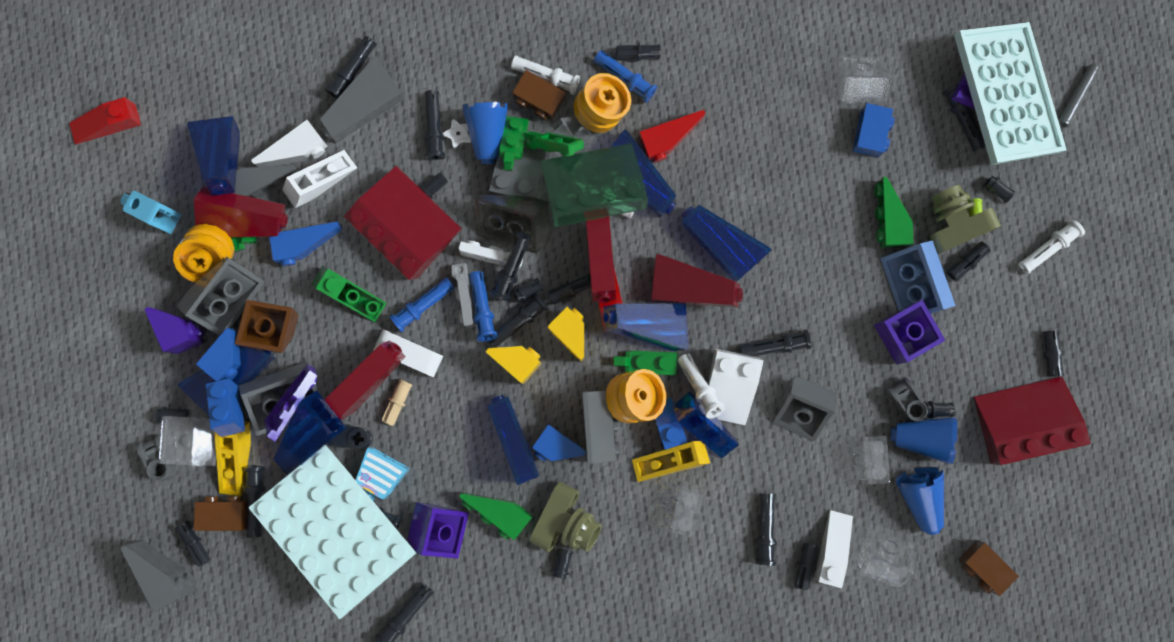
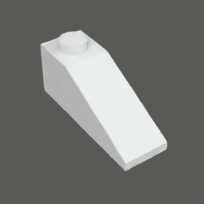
(295, 146)
(317, 178)
(834, 550)

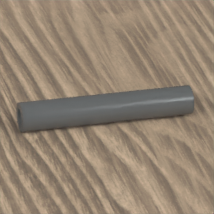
(1078, 95)

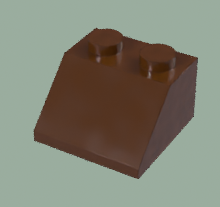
(266, 326)

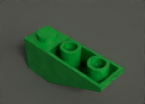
(894, 222)
(348, 293)
(503, 513)

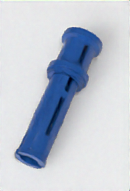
(633, 81)
(413, 310)
(483, 316)

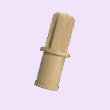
(396, 402)

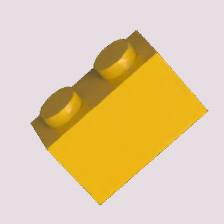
(569, 331)
(517, 361)

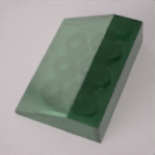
(594, 185)

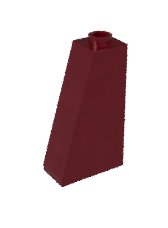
(239, 214)
(601, 260)
(685, 284)
(365, 379)

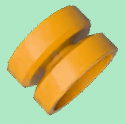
(602, 103)
(201, 251)
(636, 396)

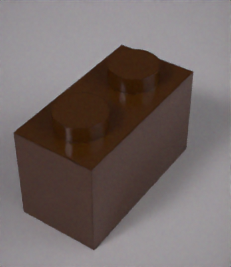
(538, 95)
(220, 514)
(988, 568)

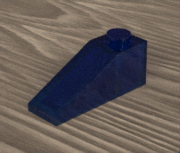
(708, 430)

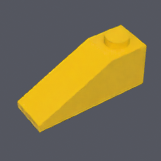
(231, 457)
(671, 461)

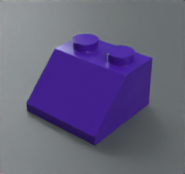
(175, 332)
(909, 332)
(437, 530)

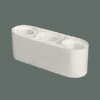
(416, 356)

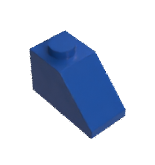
(222, 357)
(668, 428)
(556, 446)

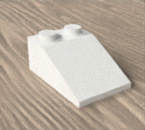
(735, 383)

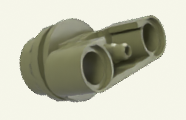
(953, 206)
(578, 528)

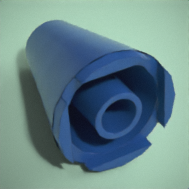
(486, 128)
(928, 438)
(924, 497)

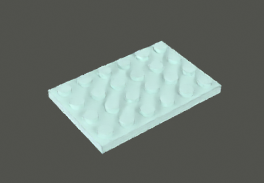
(1010, 92)
(332, 531)

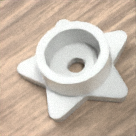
(457, 139)

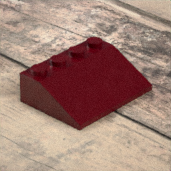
(403, 223)
(1030, 421)

